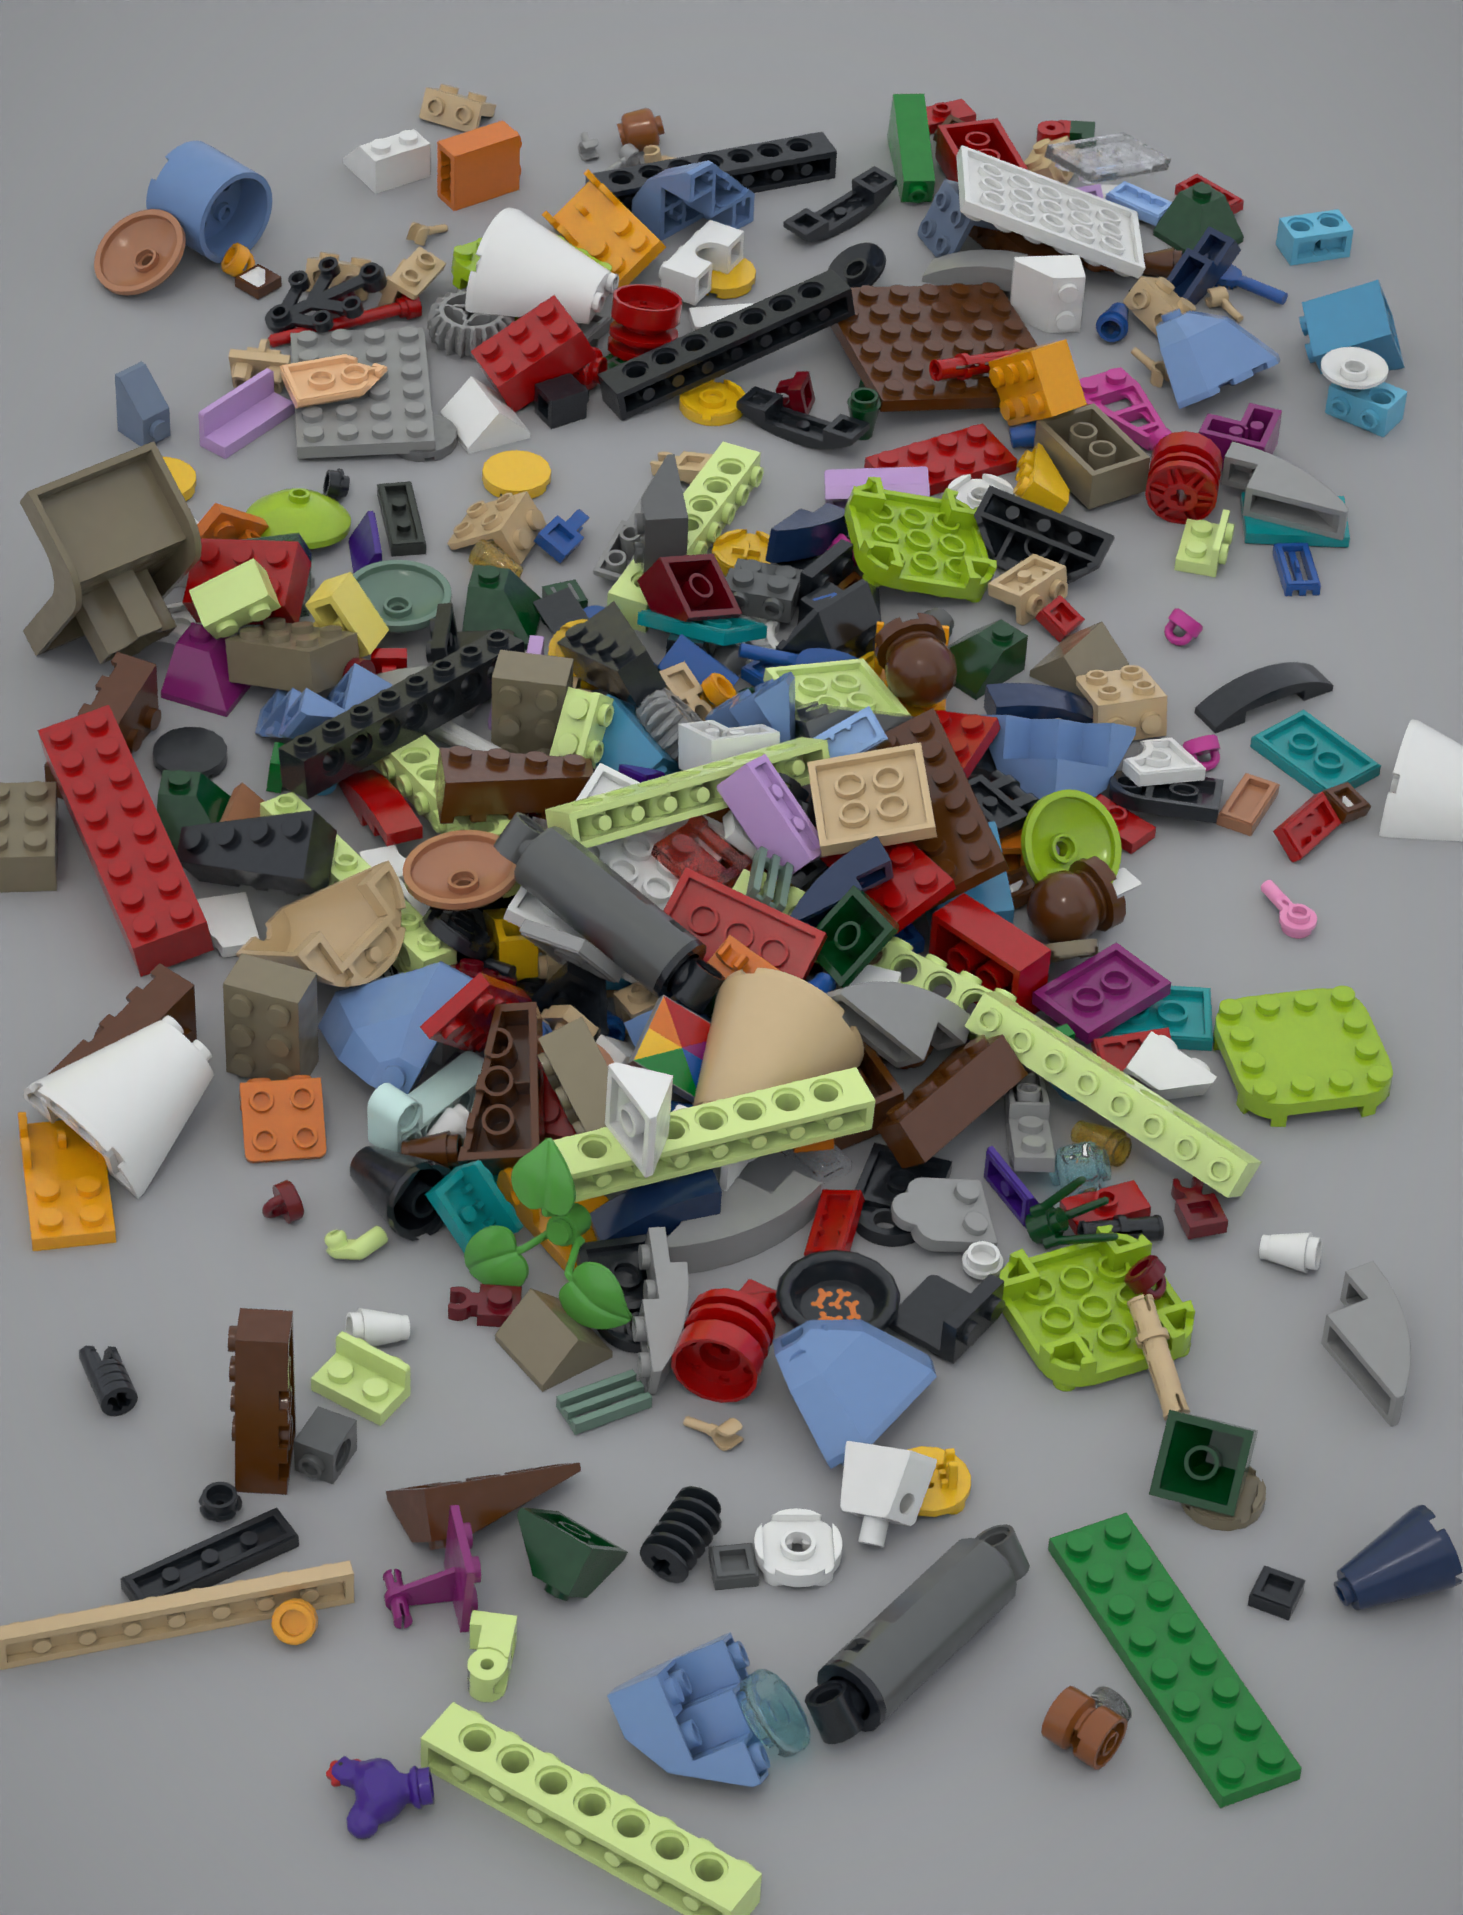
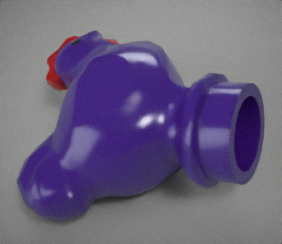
(379, 1791)

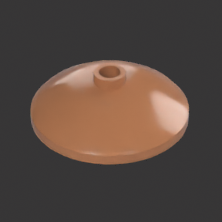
(139, 252)
(458, 871)

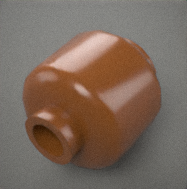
(640, 128)

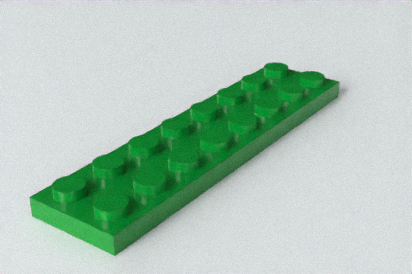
(1174, 1660)

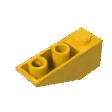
(1040, 480)
(511, 945)

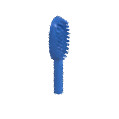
(1234, 278)
(783, 658)

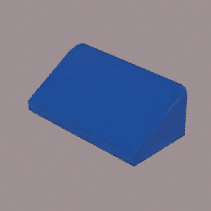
(697, 660)

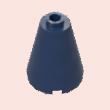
(1400, 1564)

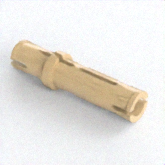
(1153, 1341)

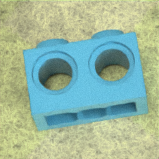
(1314, 237)
(1371, 409)

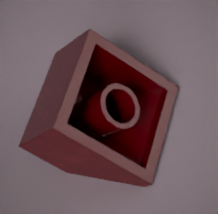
(689, 588)

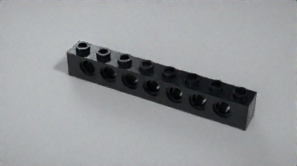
(755, 166)
(726, 344)
(393, 717)

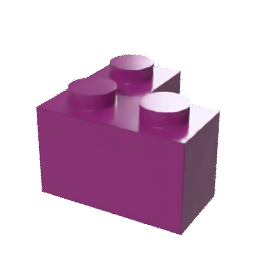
(1257, 429)

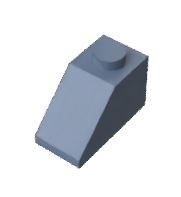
(141, 406)

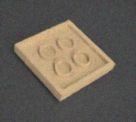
(870, 797)

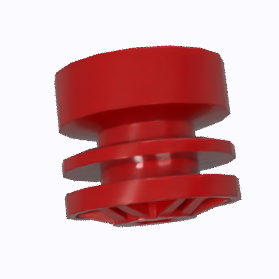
(642, 319)
(1184, 477)
(723, 1345)

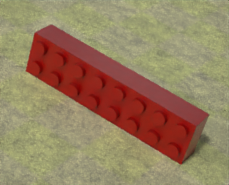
(125, 840)

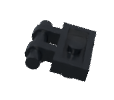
(1003, 801)

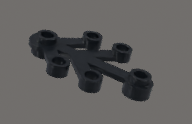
(323, 300)

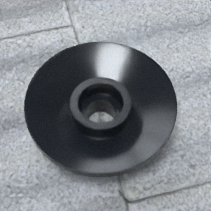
(860, 264)

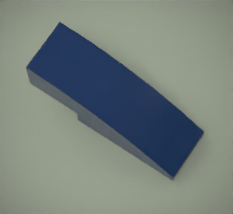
(1203, 265)
(806, 534)
(1036, 702)
(862, 866)
(658, 1205)

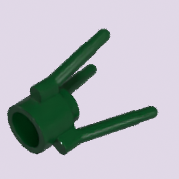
(1048, 1223)

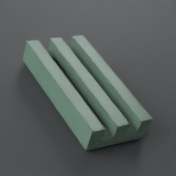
(784, 875)
(600, 1397)

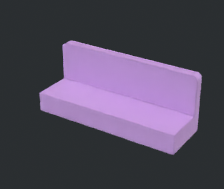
(243, 415)
(901, 479)
(770, 813)

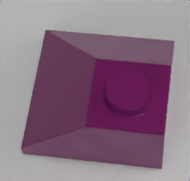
(200, 673)

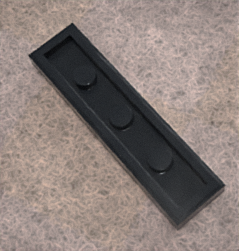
(214, 1558)

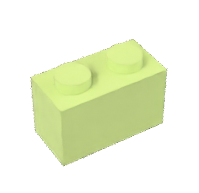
(235, 599)

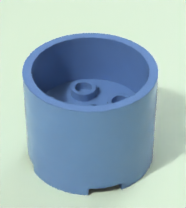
(212, 199)

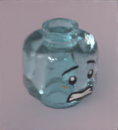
(1081, 1160)

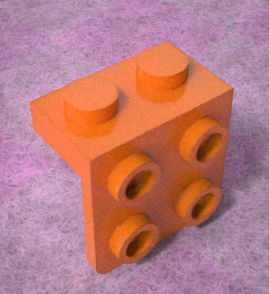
(282, 1119)

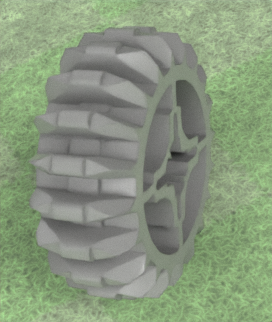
(461, 330)
(661, 715)

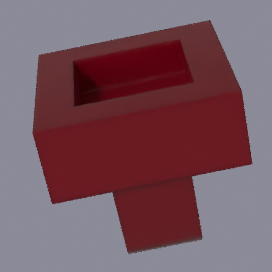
(799, 391)

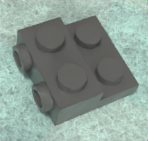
(765, 589)

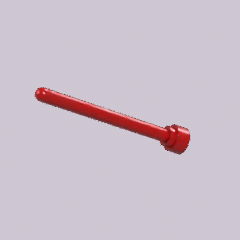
(403, 307)

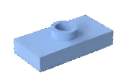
(1148, 205)
(855, 734)

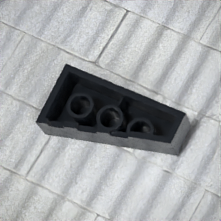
(612, 656)
(262, 852)

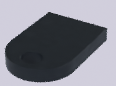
(1181, 800)
(880, 1184)
(621, 1258)

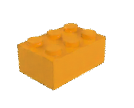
(1037, 383)

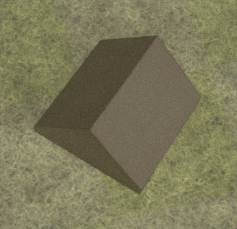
(1078, 654)
(548, 1341)

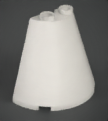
(529, 264)
(1425, 788)
(129, 1098)

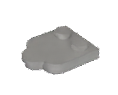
(944, 1214)

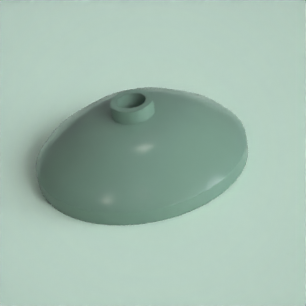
(404, 592)

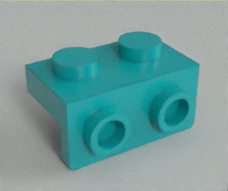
(471, 1201)

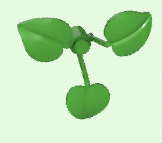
(493, 1258)

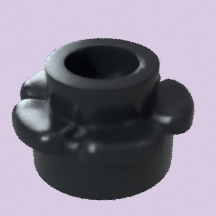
(336, 484)
(219, 1502)

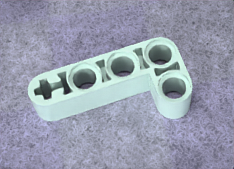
(405, 1117)

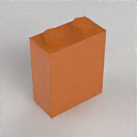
(478, 165)

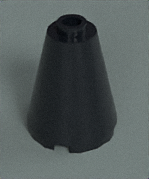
(398, 1188)

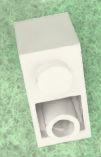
(1168, 1070)

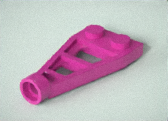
(1119, 385)

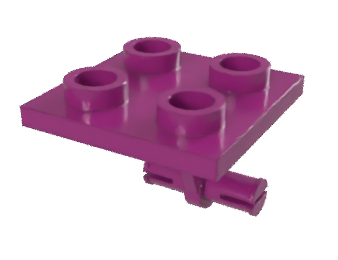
(452, 1584)

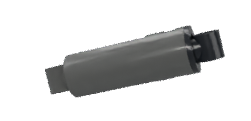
(609, 912)
(916, 1634)

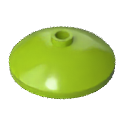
(306, 512)
(1073, 823)

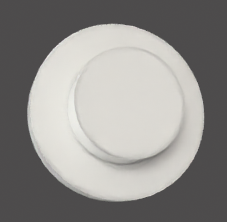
(982, 1260)

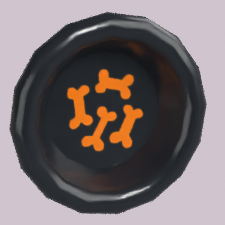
(837, 1288)

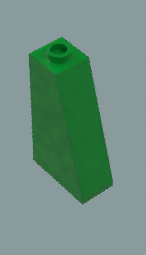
(911, 148)

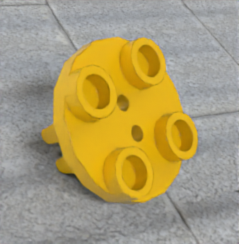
(948, 1485)

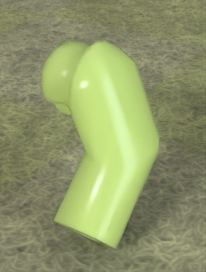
(354, 1249)

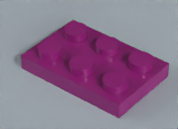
(1101, 993)

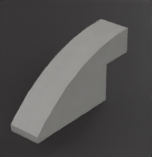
(1283, 492)
(902, 1019)
(747, 1224)
(1371, 1339)

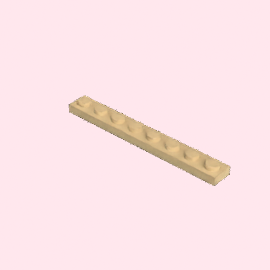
(172, 1615)

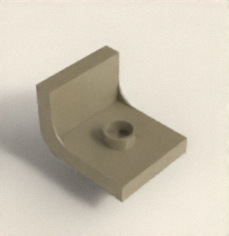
(115, 552)

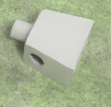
(883, 1487)

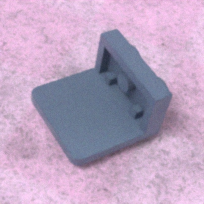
(944, 225)

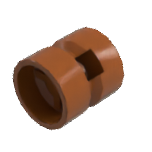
(1079, 1724)

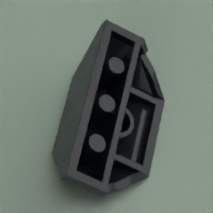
(1019, 528)
(840, 623)

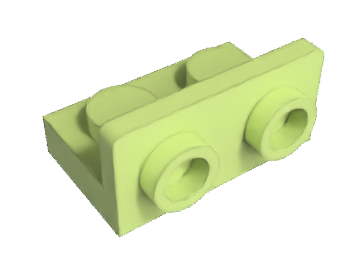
(1204, 546)
(583, 725)
(363, 1379)

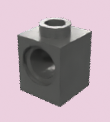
(325, 1445)

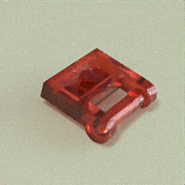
(682, 851)

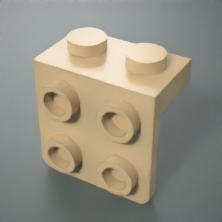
(509, 521)
(1126, 699)

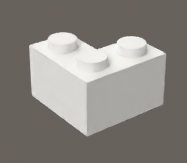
(711, 741)

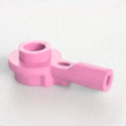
(1295, 919)

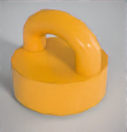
(236, 259)
(717, 690)
(294, 1621)

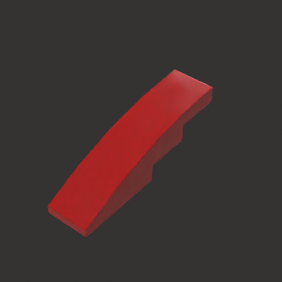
(381, 807)

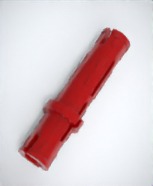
(947, 368)

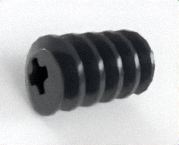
(682, 1534)

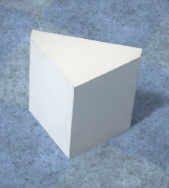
(483, 418)
(639, 1112)

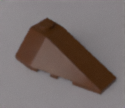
(481, 1500)

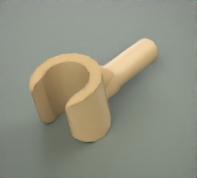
(653, 154)
(419, 232)
(1220, 297)
(1157, 369)
(722, 1435)

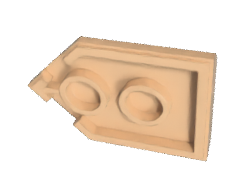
(329, 379)

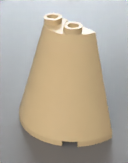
(341, 931)
(772, 1033)

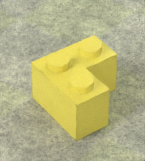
(345, 604)

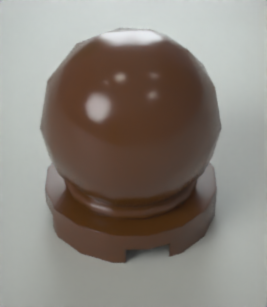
(916, 660)
(1075, 902)

